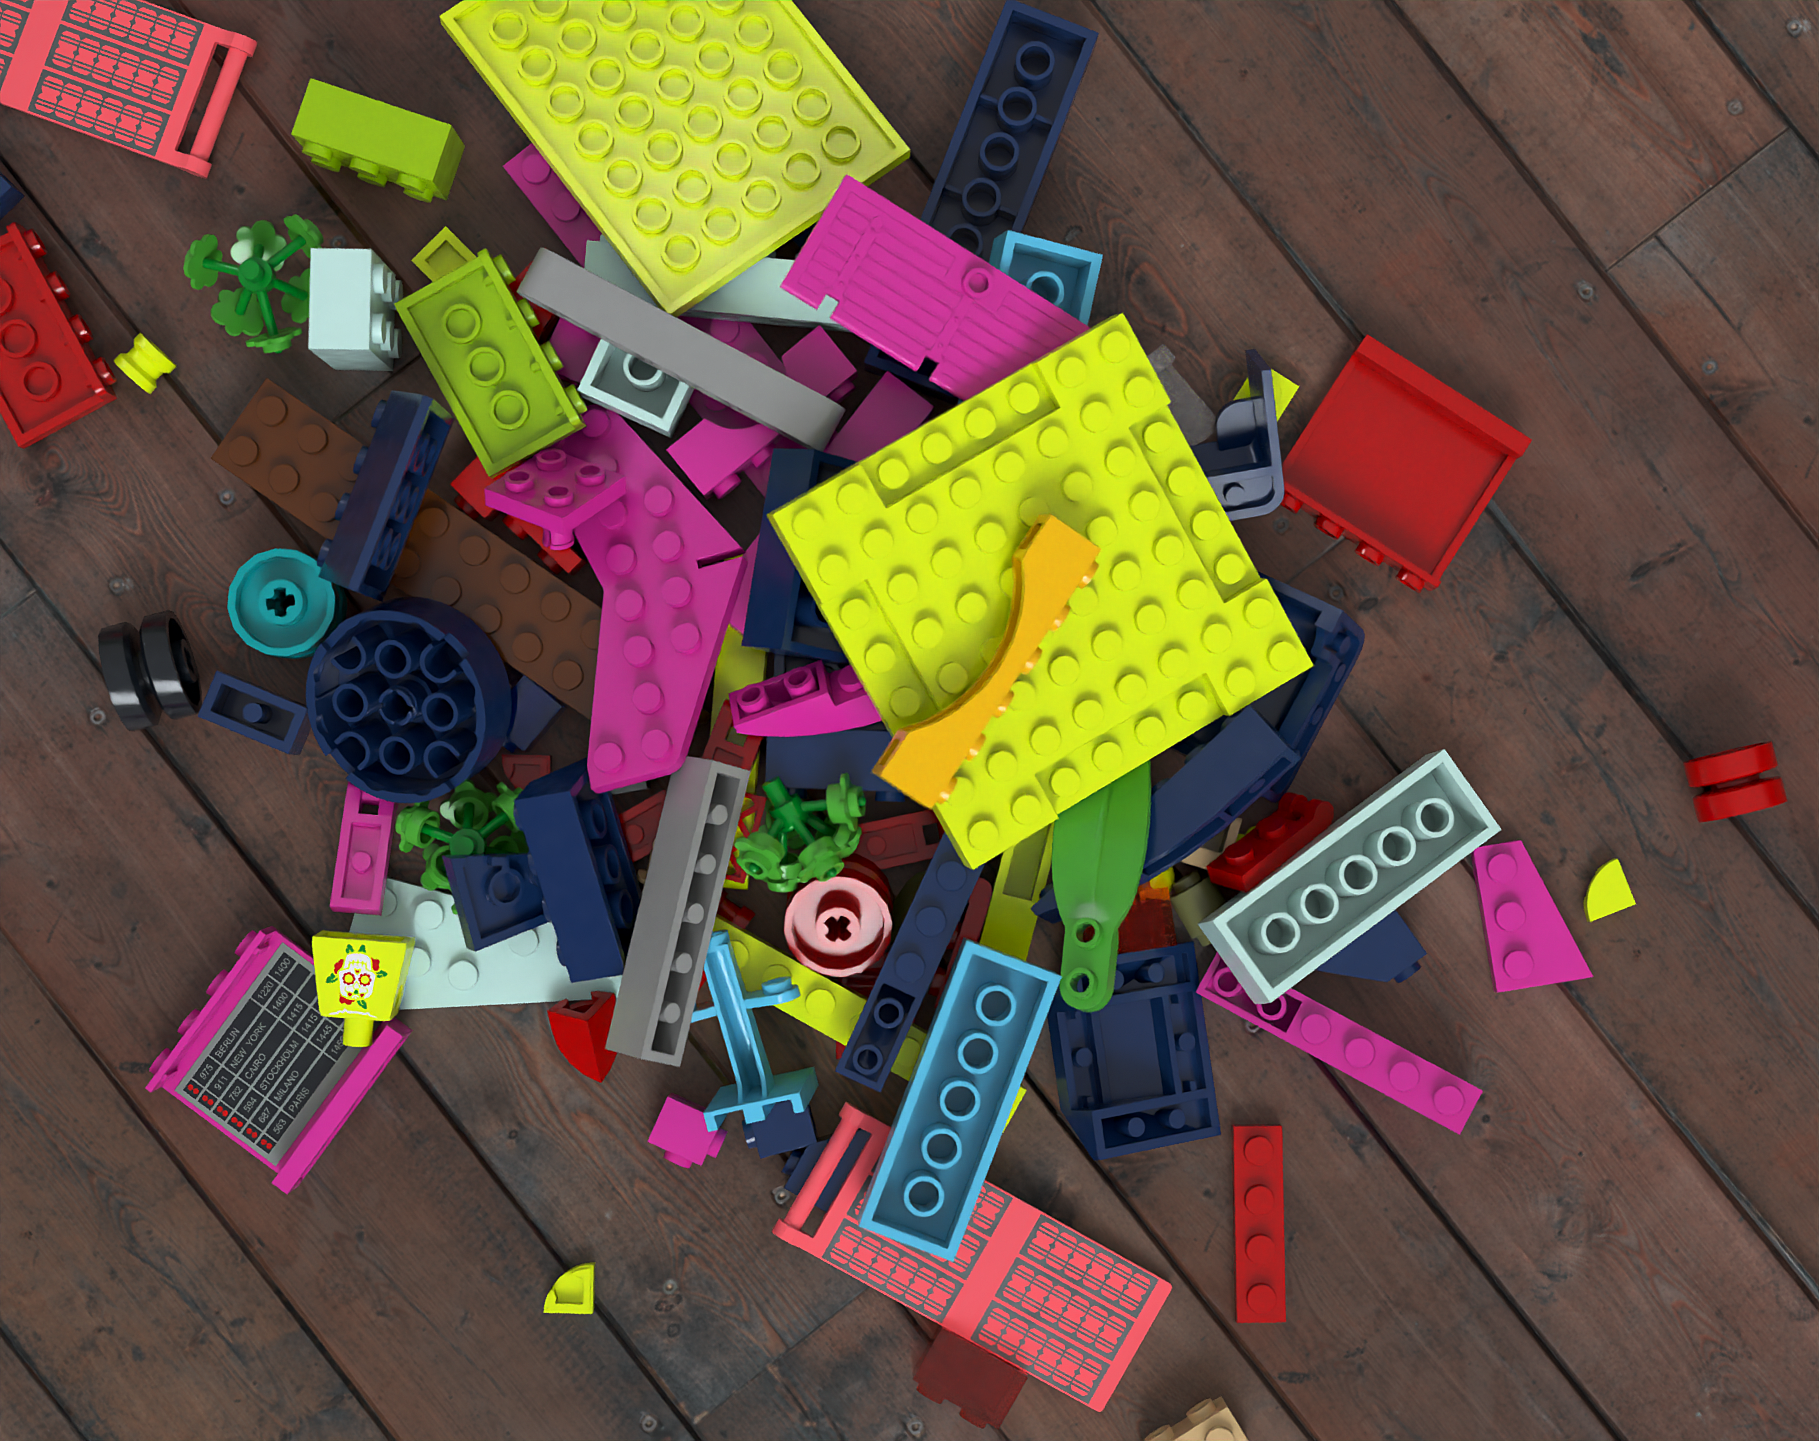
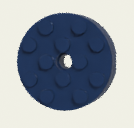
(409, 699)

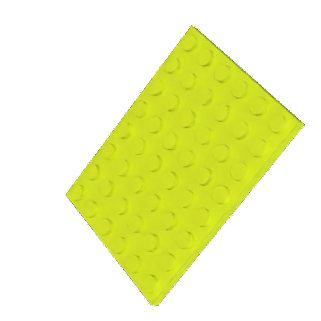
(681, 124)

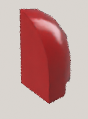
(583, 1033)

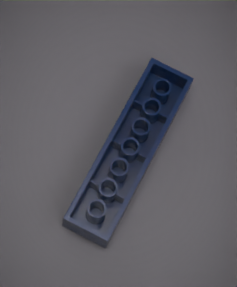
(1001, 145)

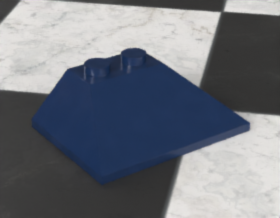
(1140, 1064)

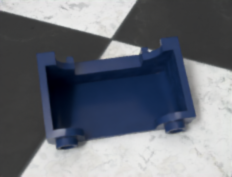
(1304, 702)

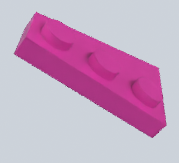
(1521, 923)

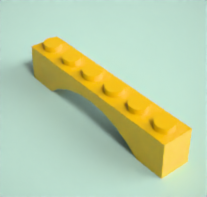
(1045, 575)

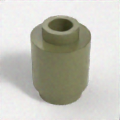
(1194, 901)

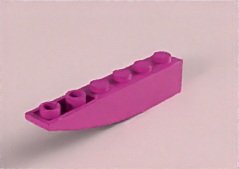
(1349, 1048)

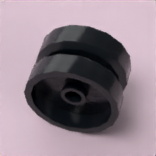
(150, 670)

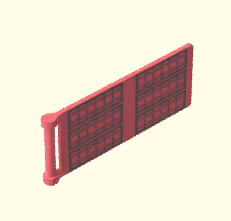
(119, 73)
(1016, 1284)

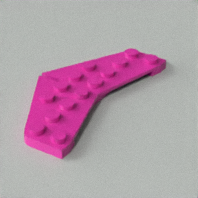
(658, 608)

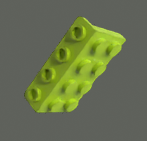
(492, 363)

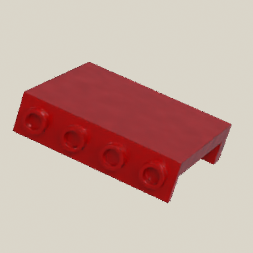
(1398, 464)

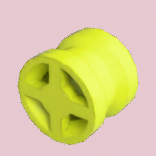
(144, 363)

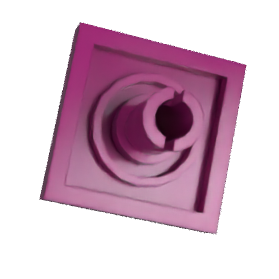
(555, 494)

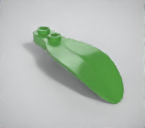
(1095, 877)

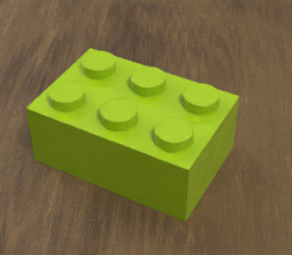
(378, 141)

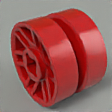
(1735, 782)

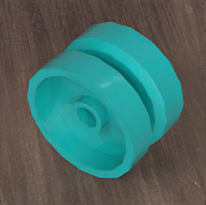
(258, 600)

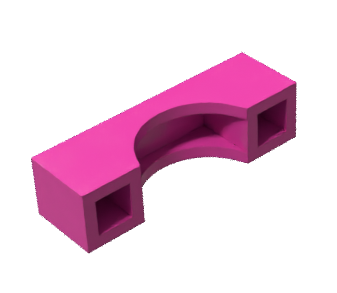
(717, 454)

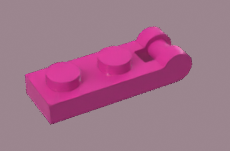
(363, 854)

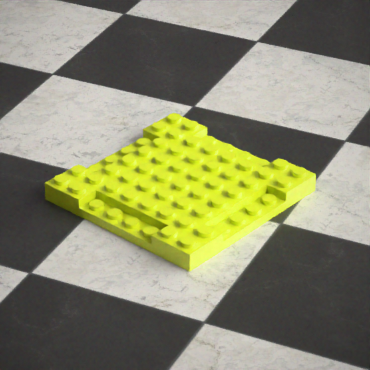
(920, 583)

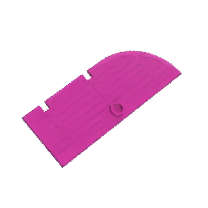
(922, 294)

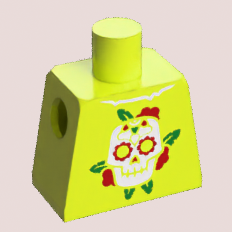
(360, 979)

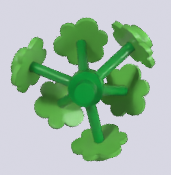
(260, 256)

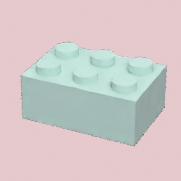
(353, 310)

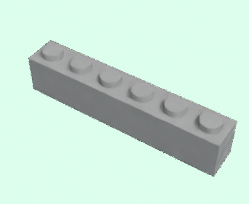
(677, 911)

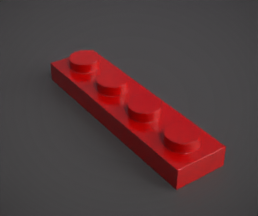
(1258, 1223)

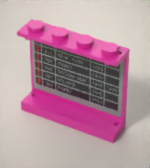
(268, 1061)

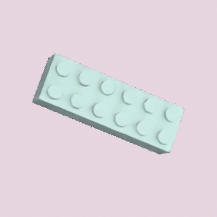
(1350, 877)

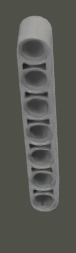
(680, 350)

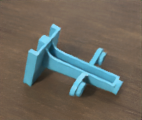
(755, 1084)

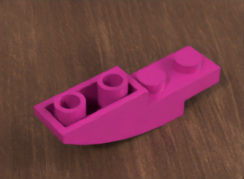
(803, 703)

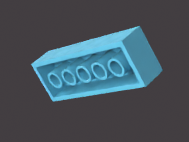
(958, 1099)

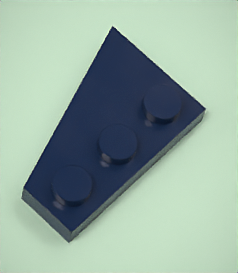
(494, 896)

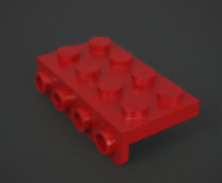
(44, 350)

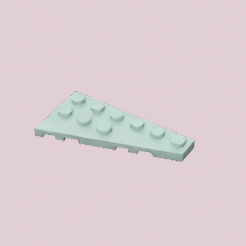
(453, 976)

